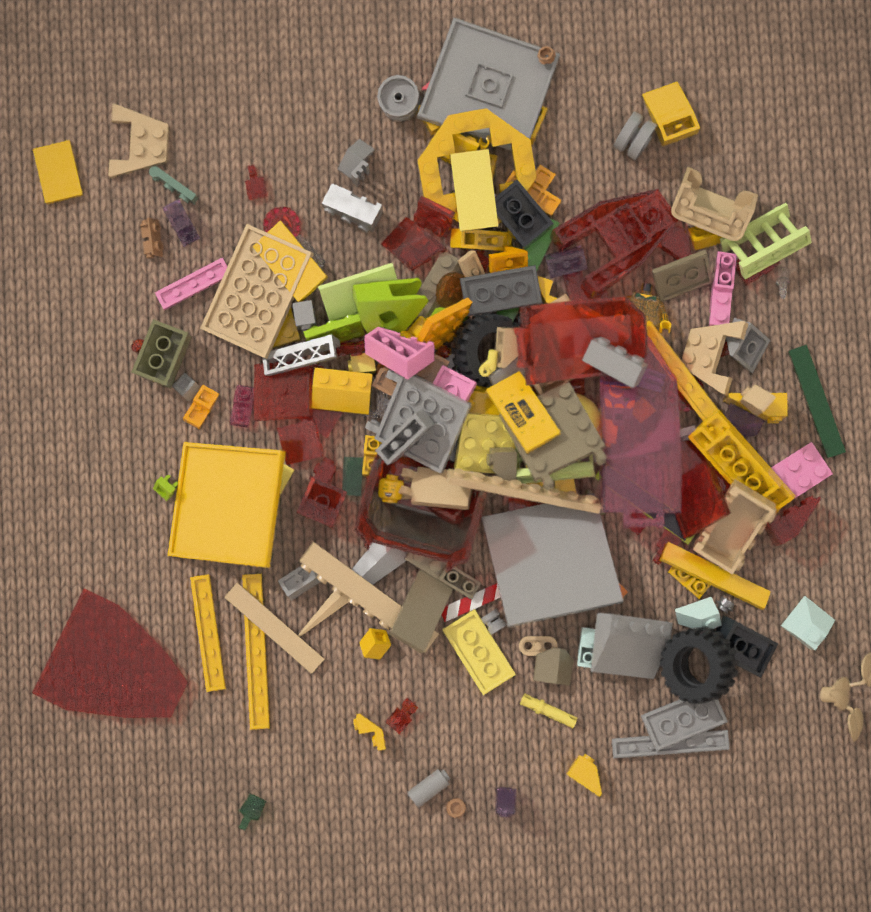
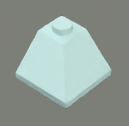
(808, 623)

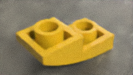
(369, 453)
(691, 583)

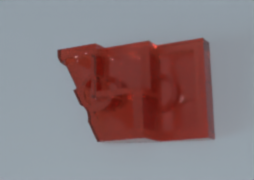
(412, 244)

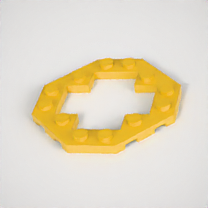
(443, 145)

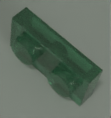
(352, 476)

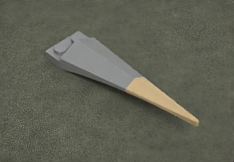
(372, 568)

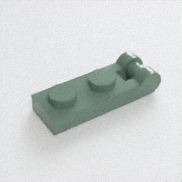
(173, 185)

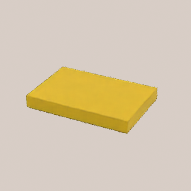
(58, 172)

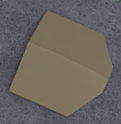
(553, 667)

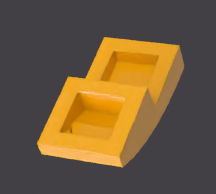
(201, 406)

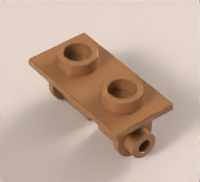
(151, 229)

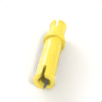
(543, 708)

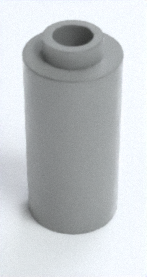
(429, 787)

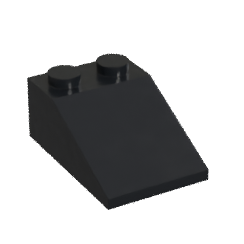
(521, 215)
(750, 646)

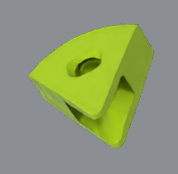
(389, 303)

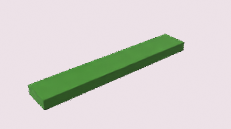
(535, 256)

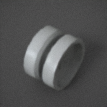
(403, 88)
(636, 136)

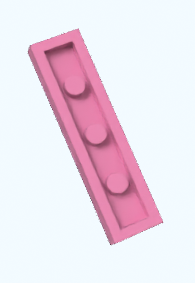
(191, 284)

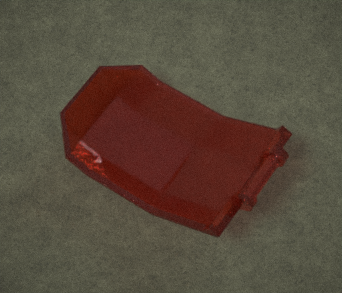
(559, 333)

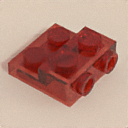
(434, 217)

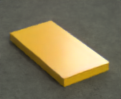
(312, 276)

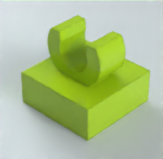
(164, 488)

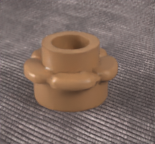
(544, 51)

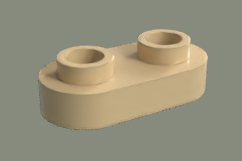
(537, 644)

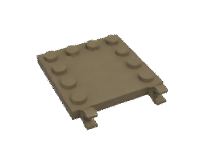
(576, 439)

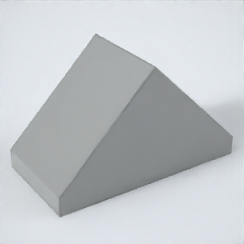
(354, 155)

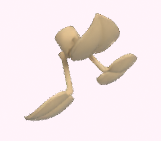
(839, 696)

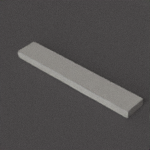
(643, 746)

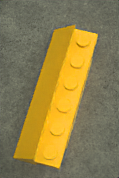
(738, 459)

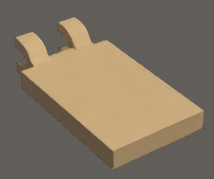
(432, 489)

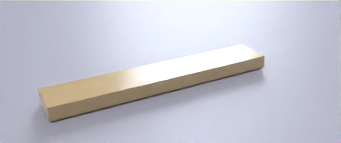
(274, 628)

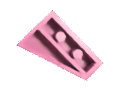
(397, 352)

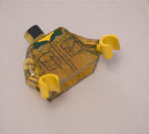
(651, 307)

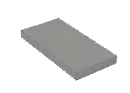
(681, 721)

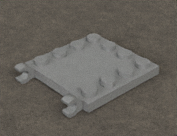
(441, 406)

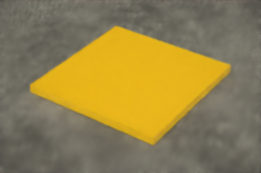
(226, 504)

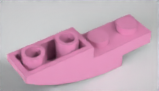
(722, 288)

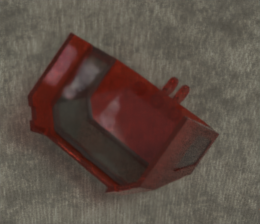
(414, 526)

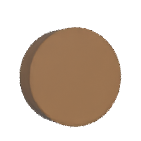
(456, 807)

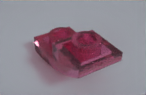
(242, 406)

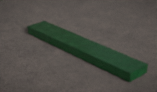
(816, 401)

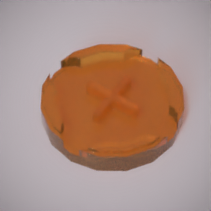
(449, 289)

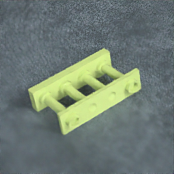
(780, 249)

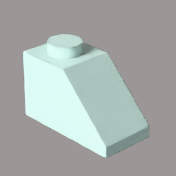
(699, 614)

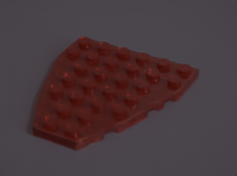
(109, 665)

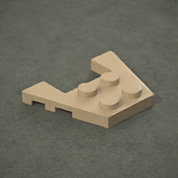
(147, 142)
(704, 352)

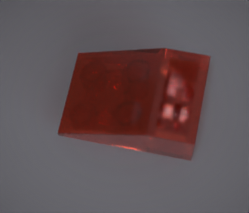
(791, 523)

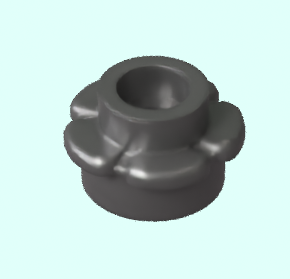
(725, 604)

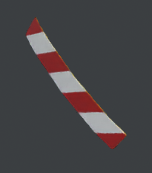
(466, 604)

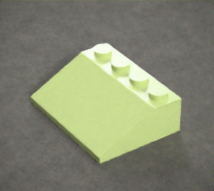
(339, 294)

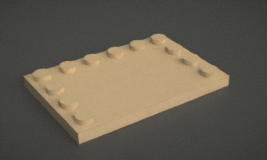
(251, 297)

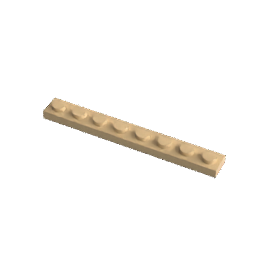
(524, 491)

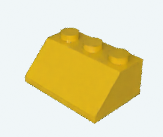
(342, 391)

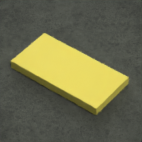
(474, 190)
(479, 652)

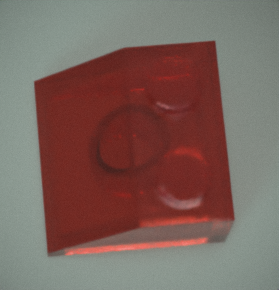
(322, 503)

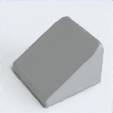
(186, 387)

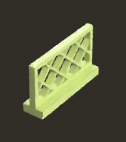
(573, 471)

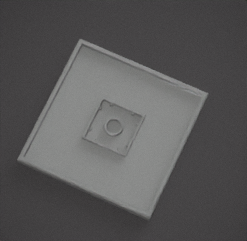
(487, 72)
(550, 562)

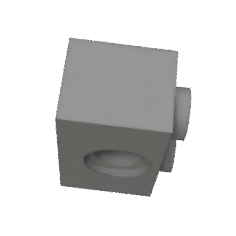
(304, 315)

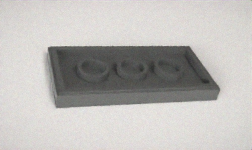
(502, 290)

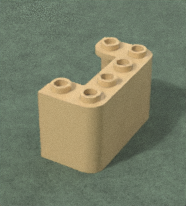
(731, 536)

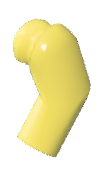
(490, 365)

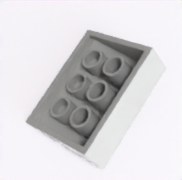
(629, 645)

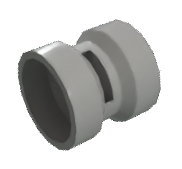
(496, 625)

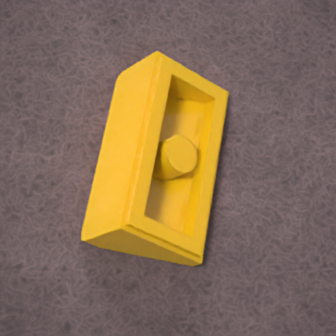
(702, 238)

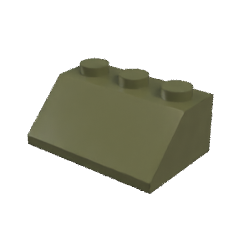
(161, 354)

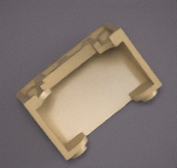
(712, 210)

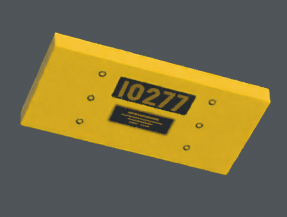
(523, 412)

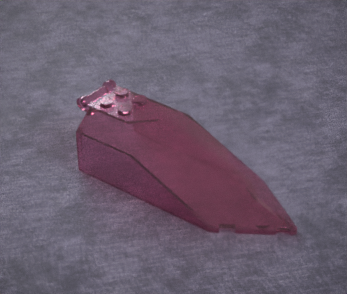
(641, 444)

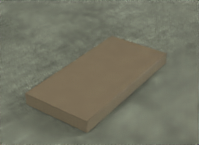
(421, 611)

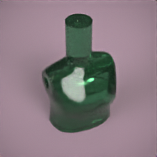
(251, 810)

